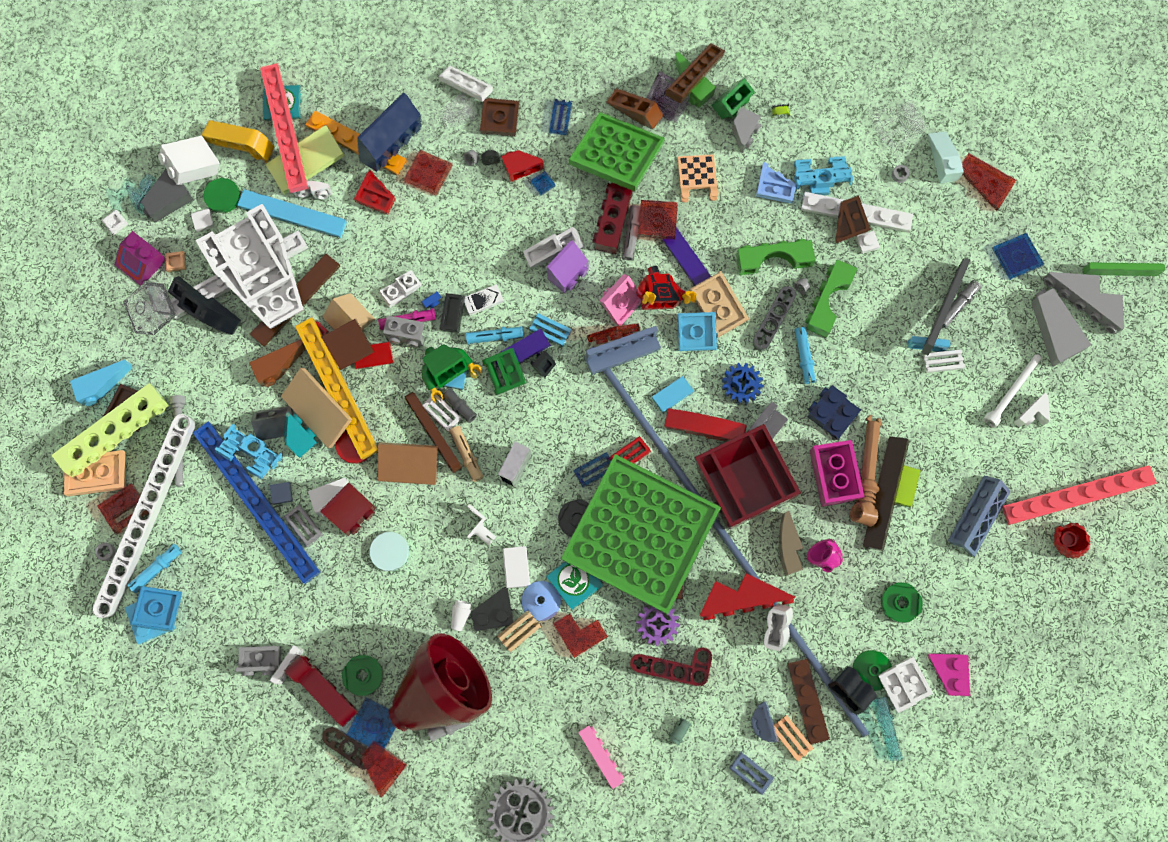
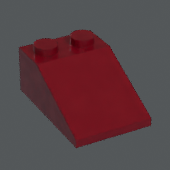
(348, 509)

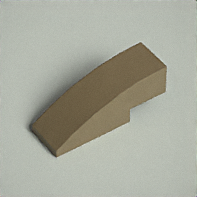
(789, 545)

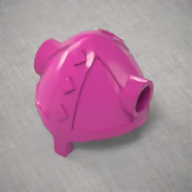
(825, 555)

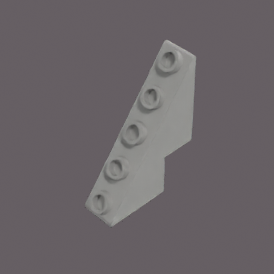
(1086, 296)

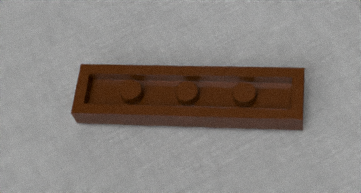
(808, 701)

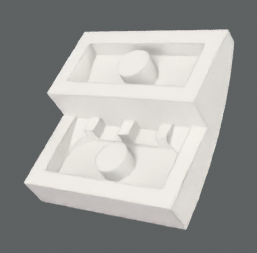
(905, 684)

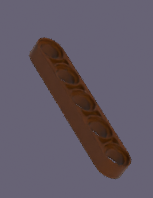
(433, 432)

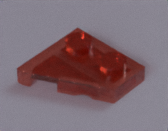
(382, 766)

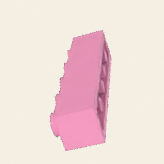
(601, 756)

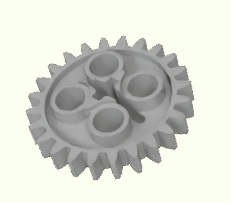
(503, 806)

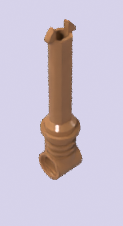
(864, 509)

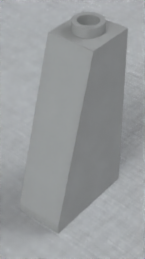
(1058, 327)

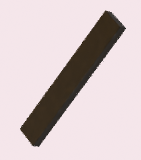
(888, 488)

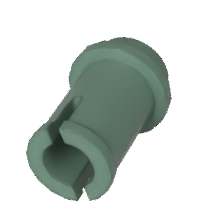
(679, 731)

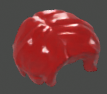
(1071, 540)

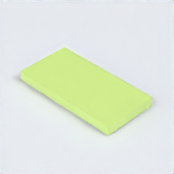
(317, 153)

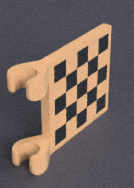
(697, 173)

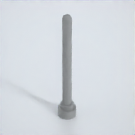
(177, 403)

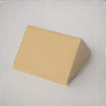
(344, 309)

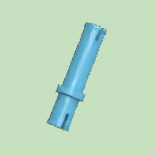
(495, 335)
(805, 355)
(161, 562)

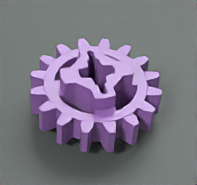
(657, 632)

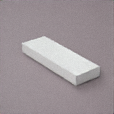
(466, 83)

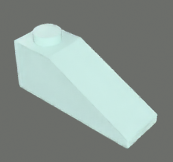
(945, 157)

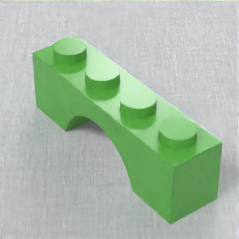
(797, 253)
(823, 318)

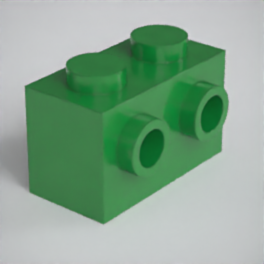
(733, 98)

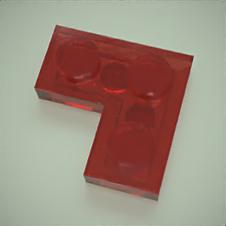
(613, 333)
(579, 640)

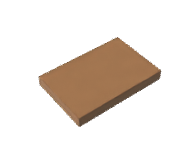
(407, 463)

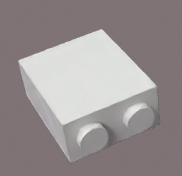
(188, 160)

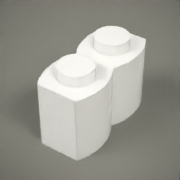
(778, 630)

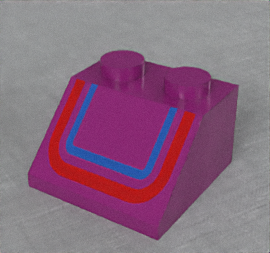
(138, 258)

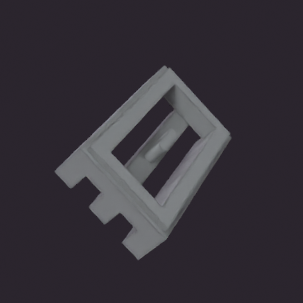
(313, 538)

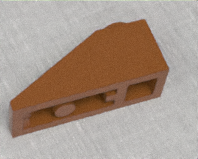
(637, 108)
(275, 364)

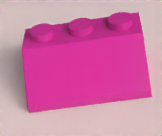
(836, 473)

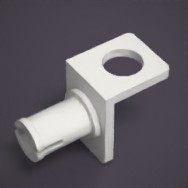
(479, 529)

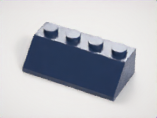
(388, 133)

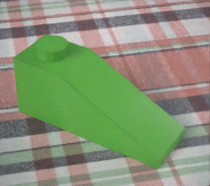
(702, 91)

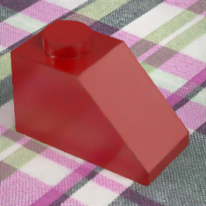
(521, 164)

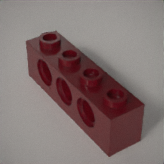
(610, 242)

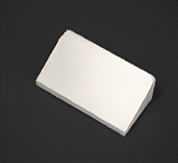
(516, 567)

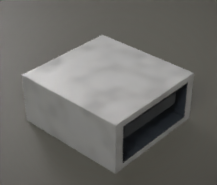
(514, 464)

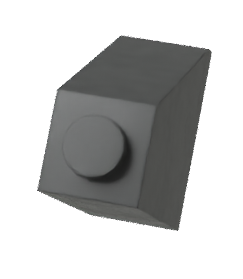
(165, 198)

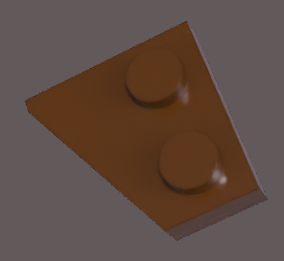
(851, 219)

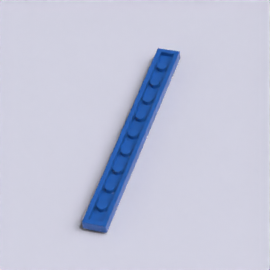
(258, 505)

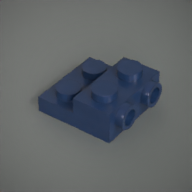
(833, 411)

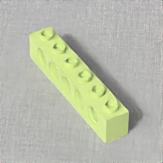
(132, 407)

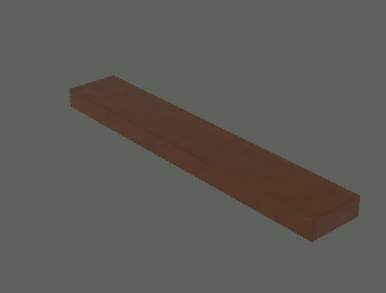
(695, 73)
(307, 288)

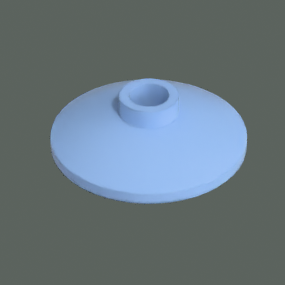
(548, 608)

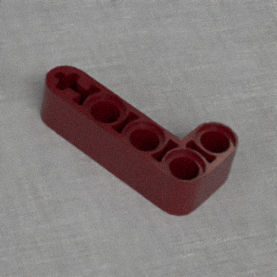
(669, 666)
(321, 690)

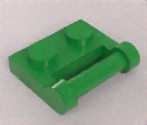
(509, 368)

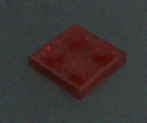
(428, 172)
(658, 219)

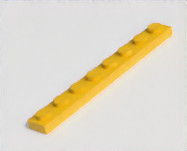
(337, 387)

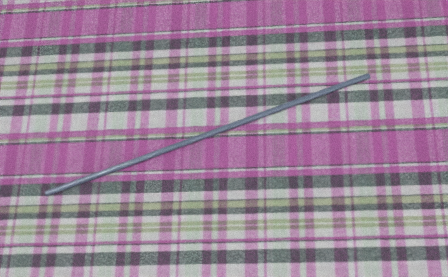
(727, 540)

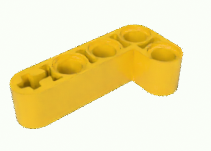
(239, 139)

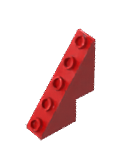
(750, 594)

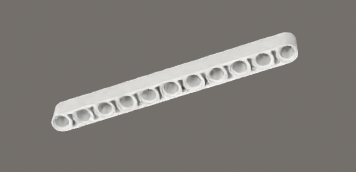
(136, 520)

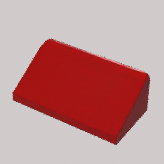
(381, 356)

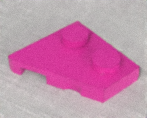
(953, 672)

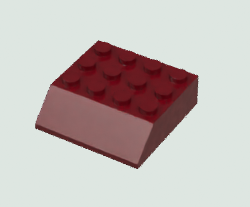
(746, 477)

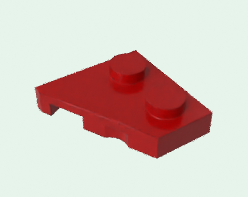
(374, 194)

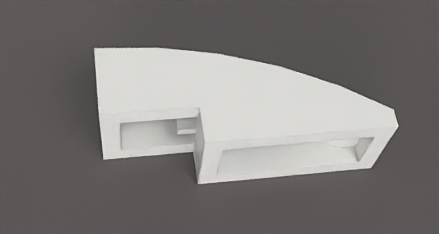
(550, 247)

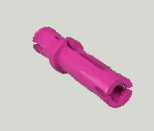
(422, 316)

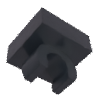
(543, 364)

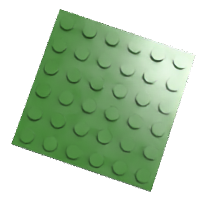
(641, 534)

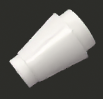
(460, 614)

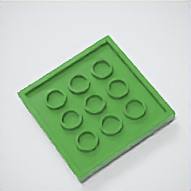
(616, 151)

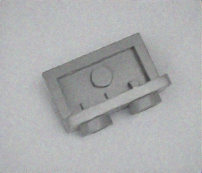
(404, 331)
(258, 659)

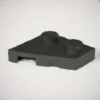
(493, 612)

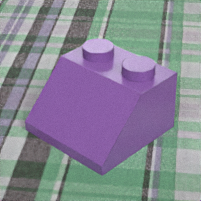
(567, 267)

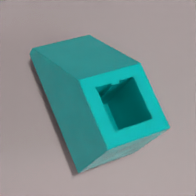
(296, 437)

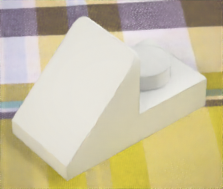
(1037, 410)

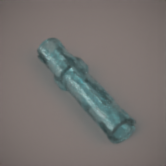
(888, 728)

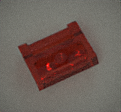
(118, 505)

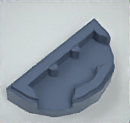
(763, 723)

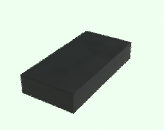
(452, 312)

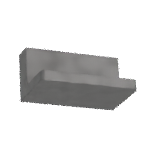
(772, 419)
(270, 422)

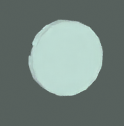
(389, 551)

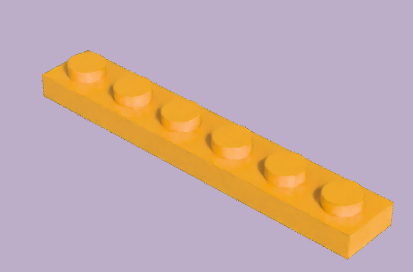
(348, 138)

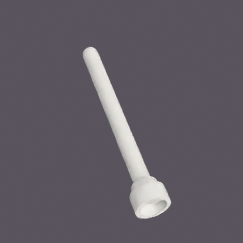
(994, 416)

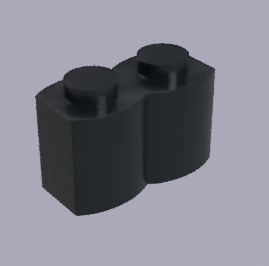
(852, 690)

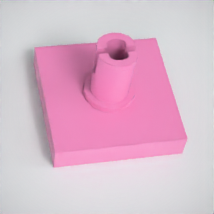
(621, 300)

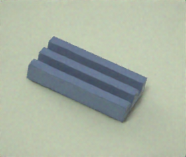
(765, 784)

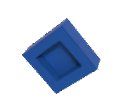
(432, 300)

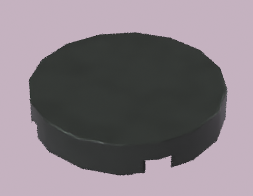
(571, 515)

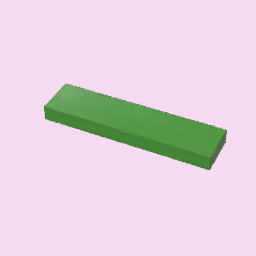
(1124, 269)

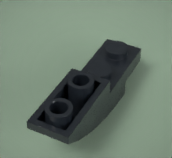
(203, 309)

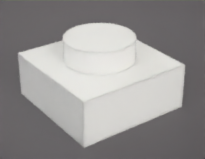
(867, 242)

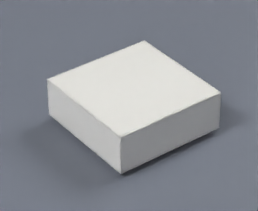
(202, 220)
(114, 222)

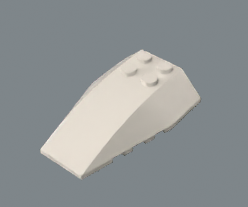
(255, 266)

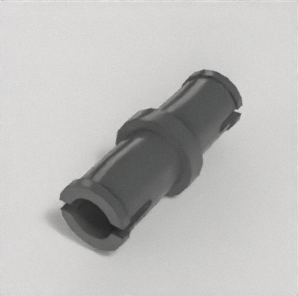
(460, 405)

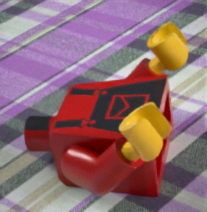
(661, 291)

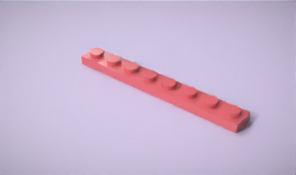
(284, 128)
(1079, 495)

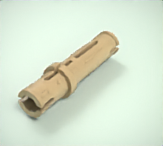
(470, 461)

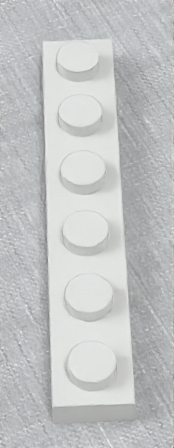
(875, 215)

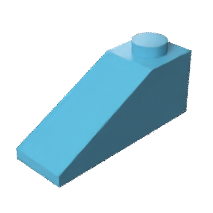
(98, 383)

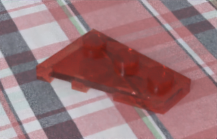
(987, 180)

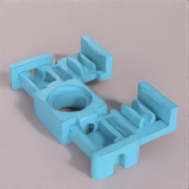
(837, 173)
(239, 440)

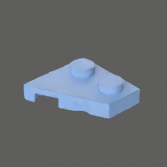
(775, 186)

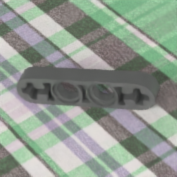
(775, 319)

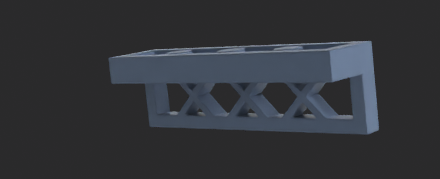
(622, 350)
(978, 512)

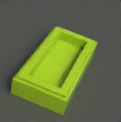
(907, 486)

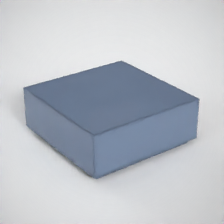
(281, 493)

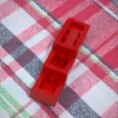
(704, 425)

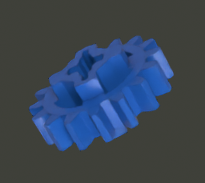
(750, 384)

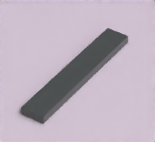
(945, 307)

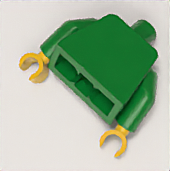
(443, 366)

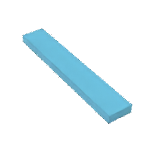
(294, 213)

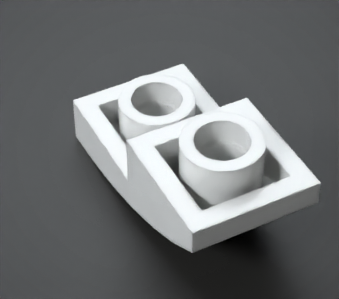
(318, 189)
(403, 287)

